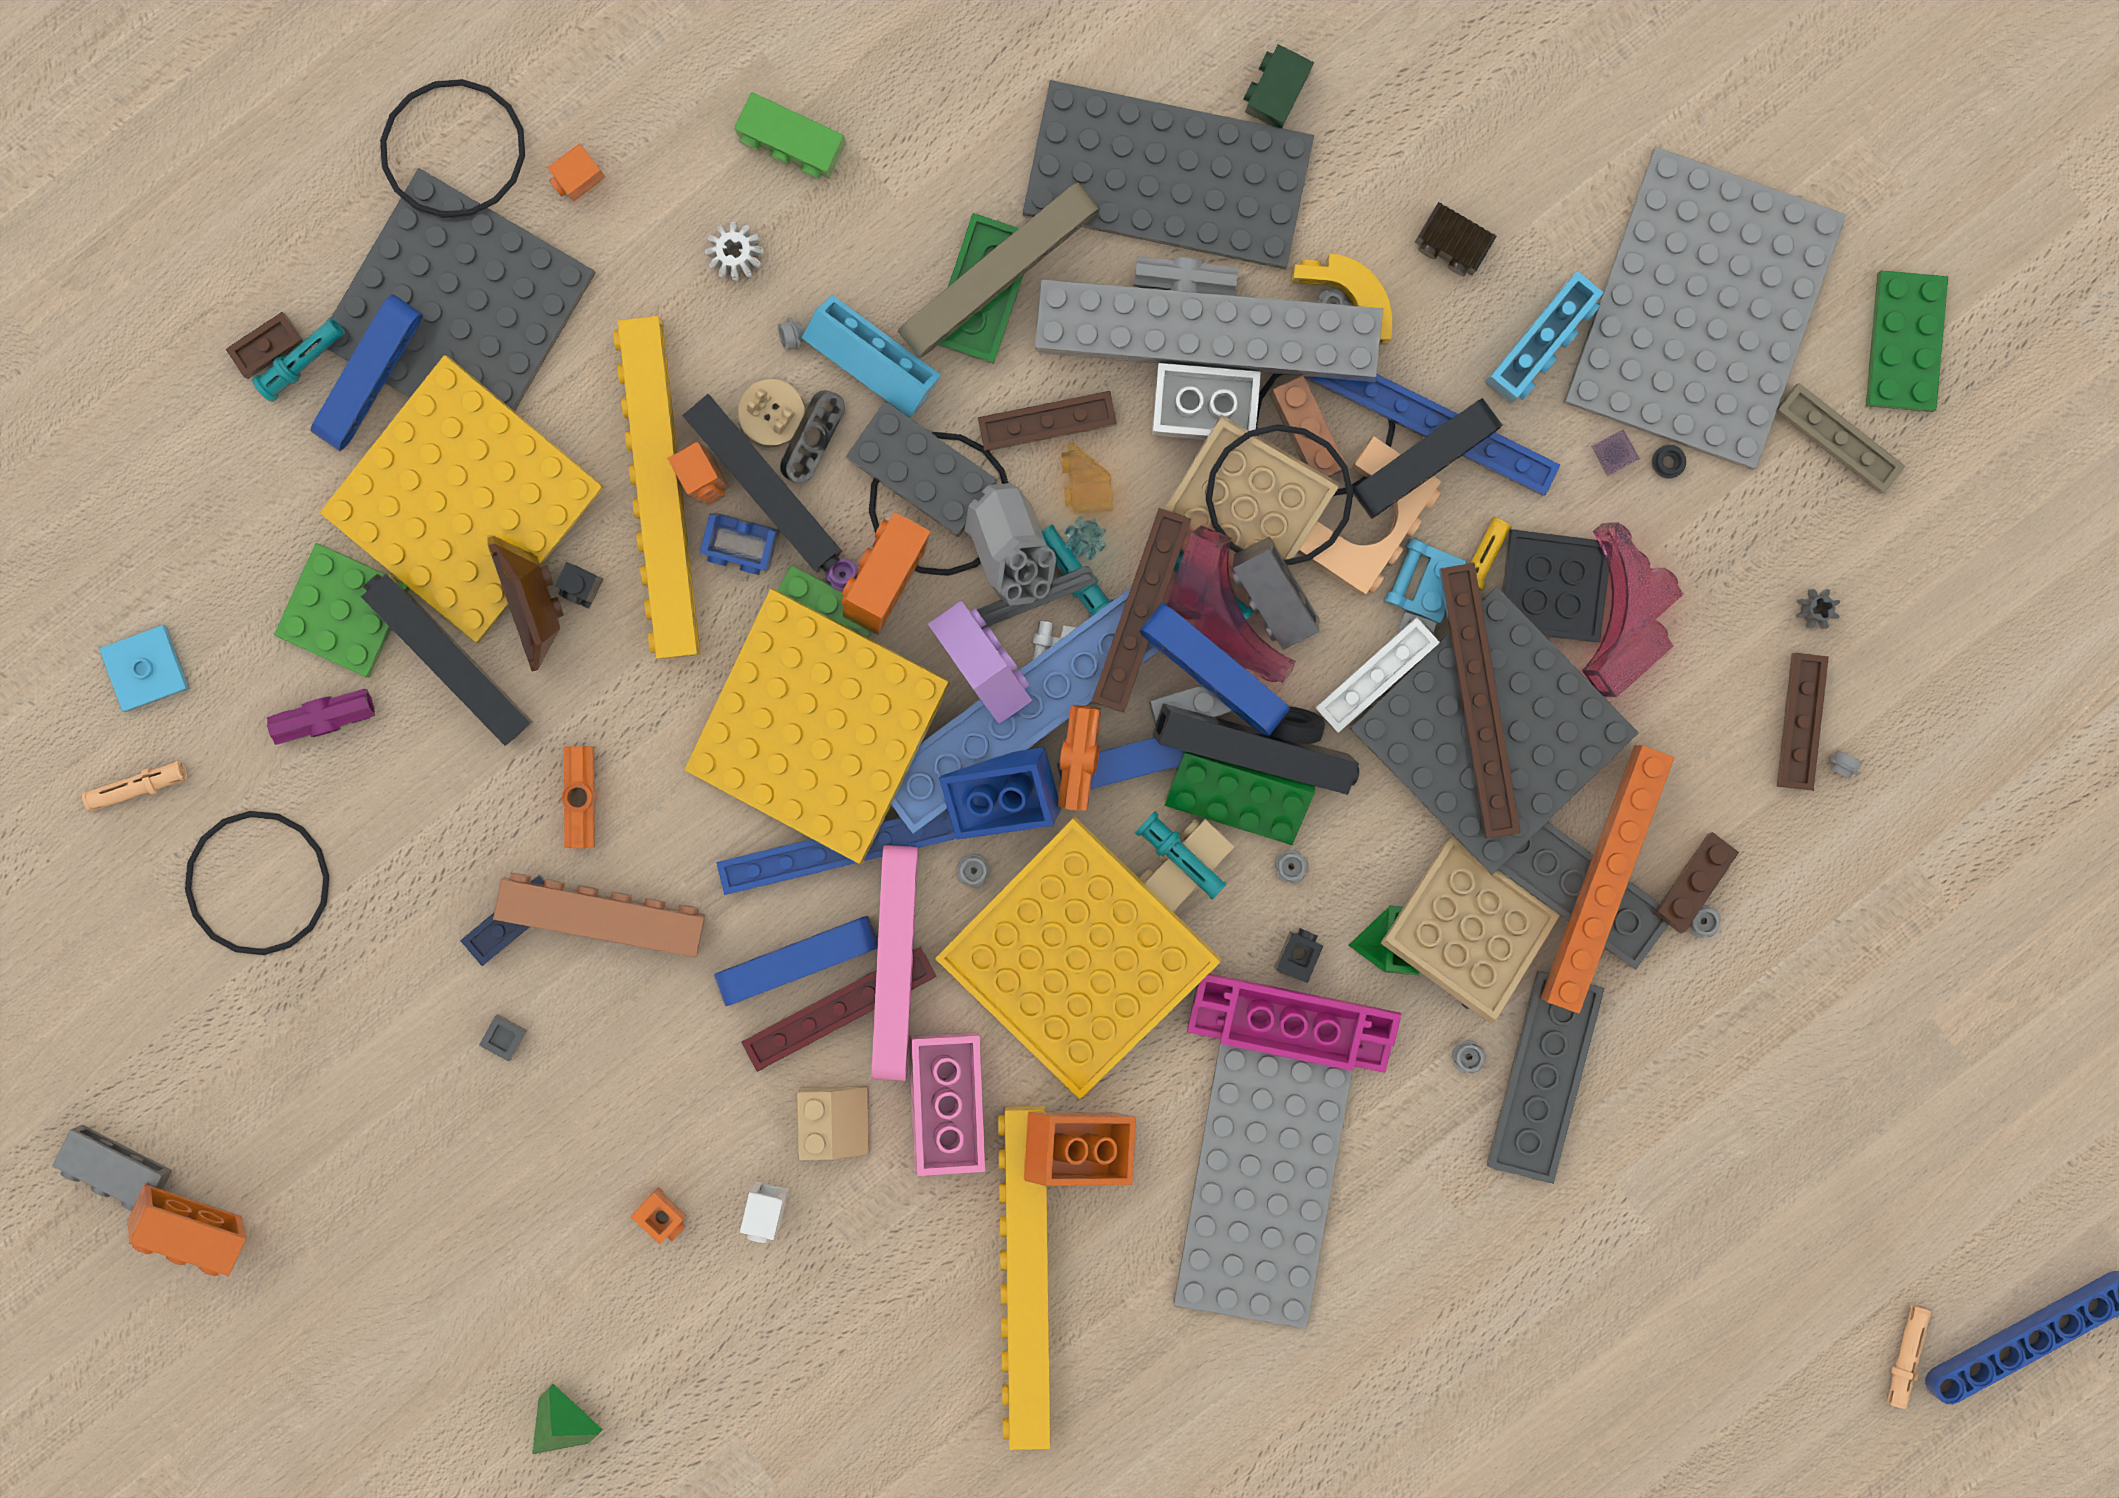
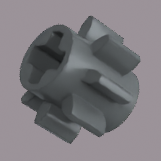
(1828, 609)

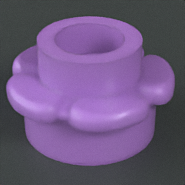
(842, 566)

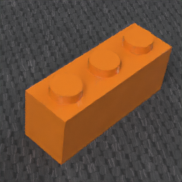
(699, 473)

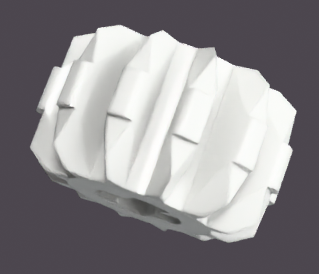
(728, 262)

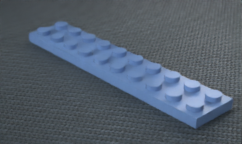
(1057, 679)

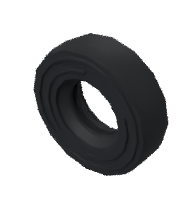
(1300, 727)

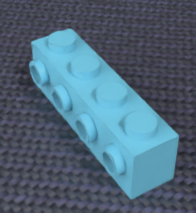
(1550, 329)
(870, 359)

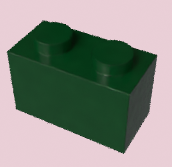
(1278, 87)

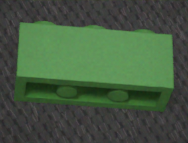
(789, 136)

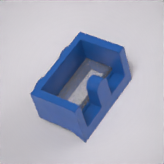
(739, 542)

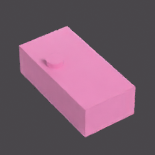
(946, 1103)

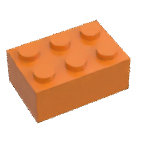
(884, 572)
(1080, 1148)
(185, 1231)

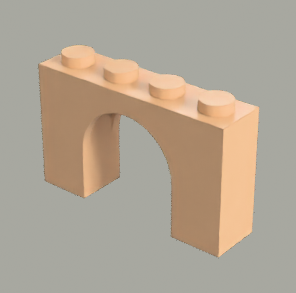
(1361, 564)

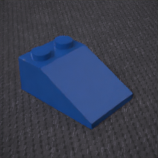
(1002, 795)

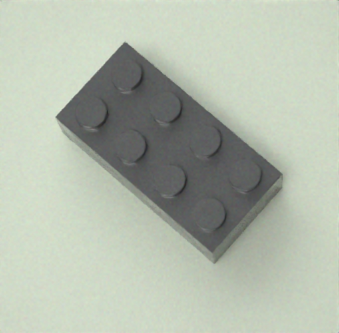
(919, 467)

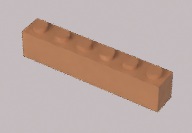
(599, 916)

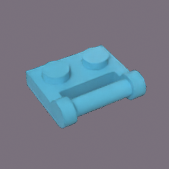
(1429, 594)

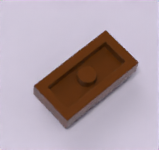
(264, 345)

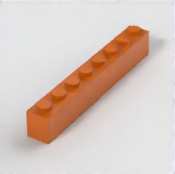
(1607, 878)

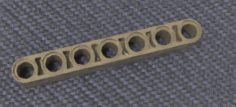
(998, 270)

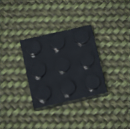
(1557, 583)

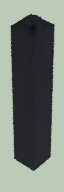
(763, 484)
(445, 657)
(1253, 750)

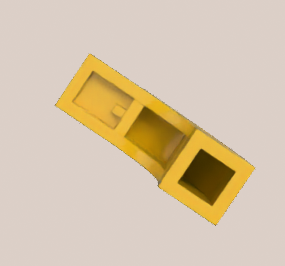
(1353, 279)

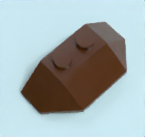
(528, 598)

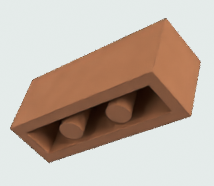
(1299, 409)

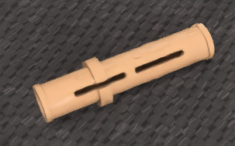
(148, 781)
(1907, 1362)

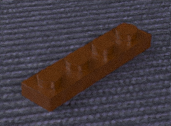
(1047, 421)
(1802, 721)

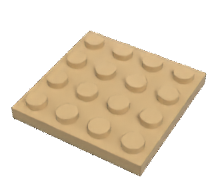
(1254, 492)
(1470, 930)

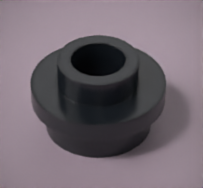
(1678, 457)

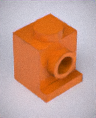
(647, 1217)

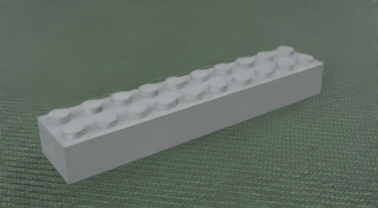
(1209, 330)

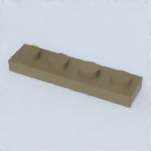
(1840, 438)

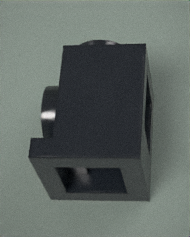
(578, 585)
(1303, 967)

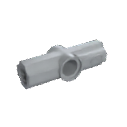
(1185, 275)

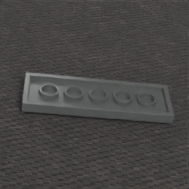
(1554, 871)
(1543, 1085)

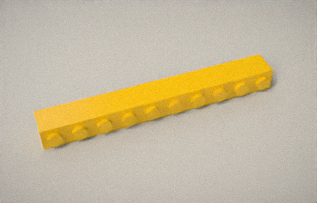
(658, 488)
(1025, 1290)

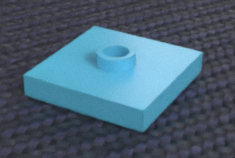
(144, 668)

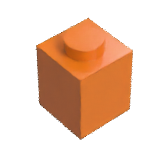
(575, 173)

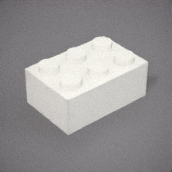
(1195, 397)

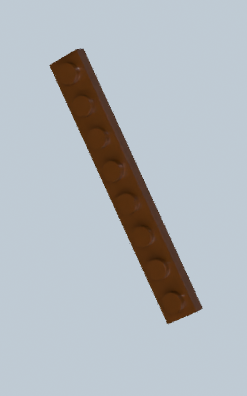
(1479, 700)

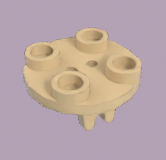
(759, 402)

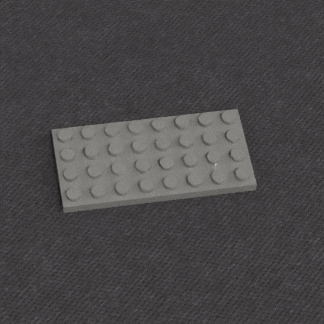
(1262, 1187)

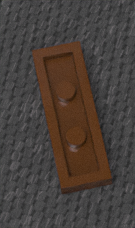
(1696, 882)

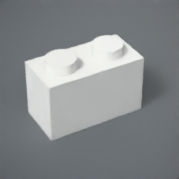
(764, 1212)

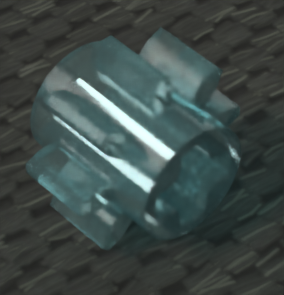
(1091, 531)

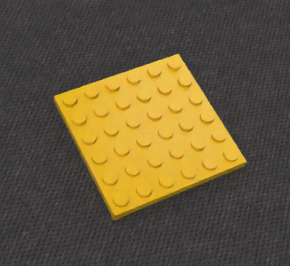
(445, 481)
(817, 725)
(1078, 958)

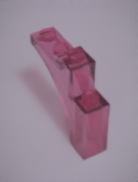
(1205, 594)
(1638, 598)

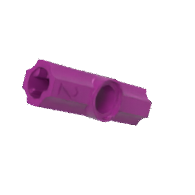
(320, 716)

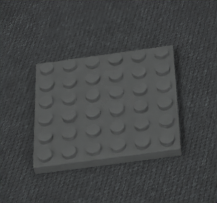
(483, 286)
(1552, 723)

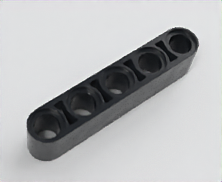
(1427, 458)

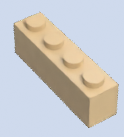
(1169, 880)

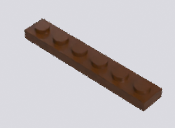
(1143, 599)

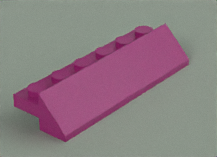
(1293, 1024)

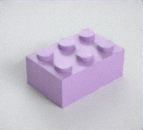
(980, 662)

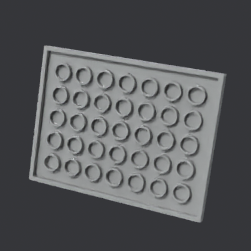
(1704, 308)

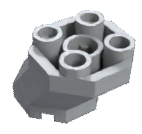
(1010, 544)

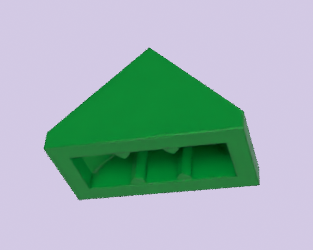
(1370, 946)
(561, 1423)

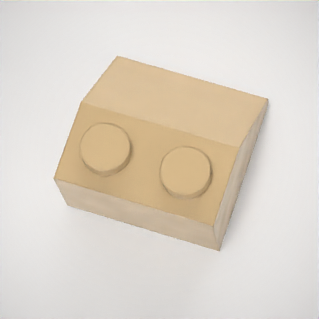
(832, 1122)

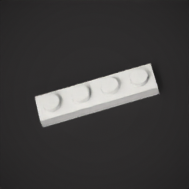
(1377, 674)

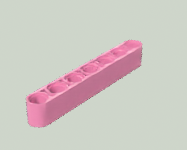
(894, 962)

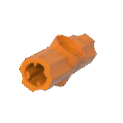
(1079, 757)
(579, 821)

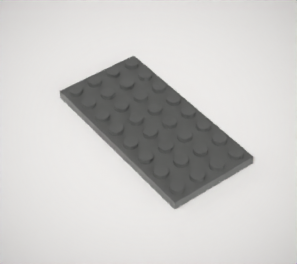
(1172, 173)

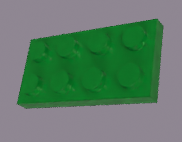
(983, 332)
(1906, 341)
(1240, 797)

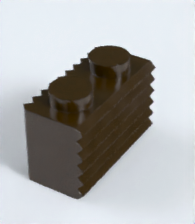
(1454, 240)

